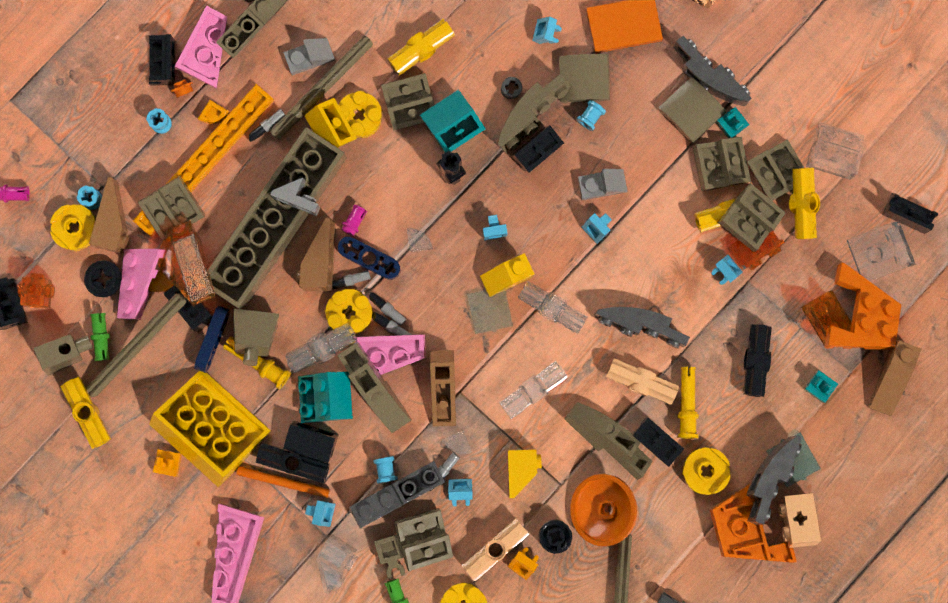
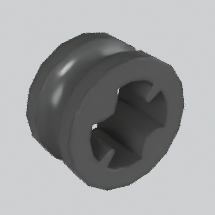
(516, 92)

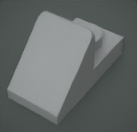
(308, 56)
(602, 184)
(291, 194)

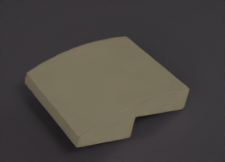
(587, 77)
(407, 100)
(692, 109)
(721, 163)
(774, 169)
(171, 206)
(752, 217)
(423, 539)

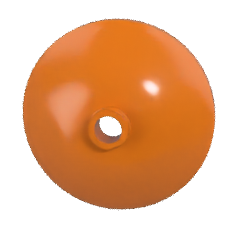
(591, 513)

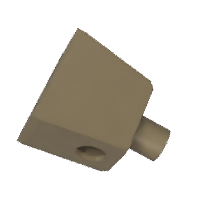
(254, 334)
(51, 354)

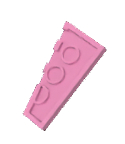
(235, 548)

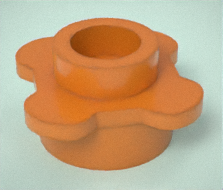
(182, 88)

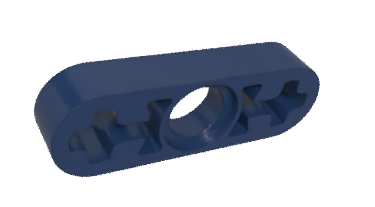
(351, 255)
(212, 339)

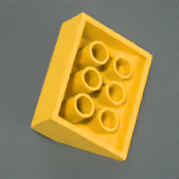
(209, 427)

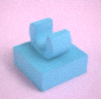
(545, 30)
(597, 227)
(494, 230)
(728, 268)
(460, 490)
(321, 513)

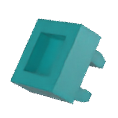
(732, 123)
(821, 386)

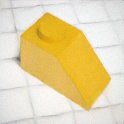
(330, 123)
(507, 275)
(521, 469)

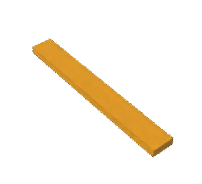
(217, 144)

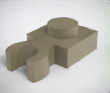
(389, 552)

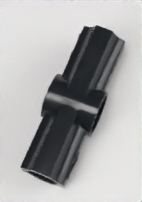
(451, 167)
(757, 360)
(278, 458)

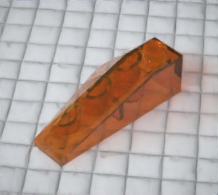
(186, 263)

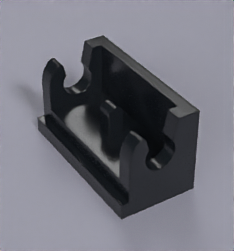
(161, 60)
(537, 149)
(909, 214)
(11, 311)
(310, 441)
(657, 441)

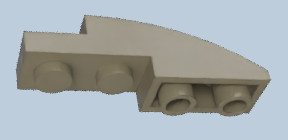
(248, 25)
(523, 118)
(373, 388)
(608, 434)

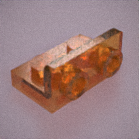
(748, 259)
(824, 312)

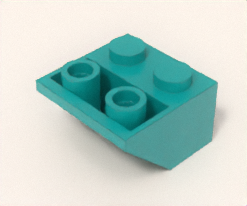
(452, 121)
(325, 397)

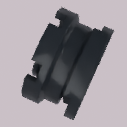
(555, 536)

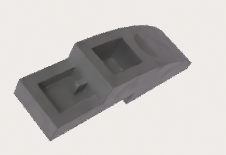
(716, 81)
(632, 320)
(775, 468)
(396, 494)

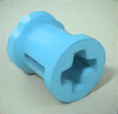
(591, 115)
(161, 127)
(83, 198)
(385, 469)

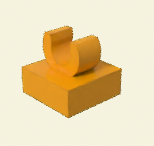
(167, 463)
(523, 565)

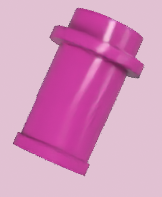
(14, 193)
(354, 220)

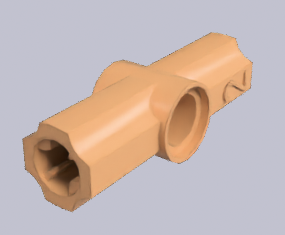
(642, 381)
(483, 560)

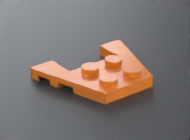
(873, 318)
(742, 538)

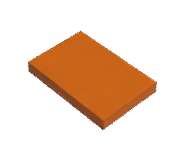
(624, 25)

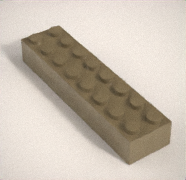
(270, 223)

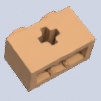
(804, 508)

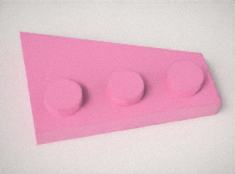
(202, 54)
(136, 277)
(393, 351)

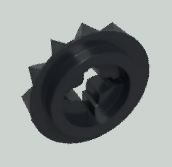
(95, 272)

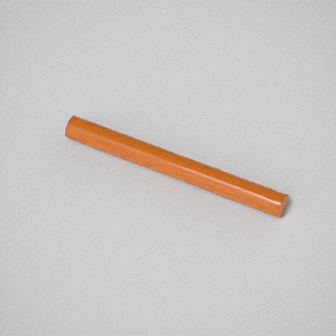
(282, 481)

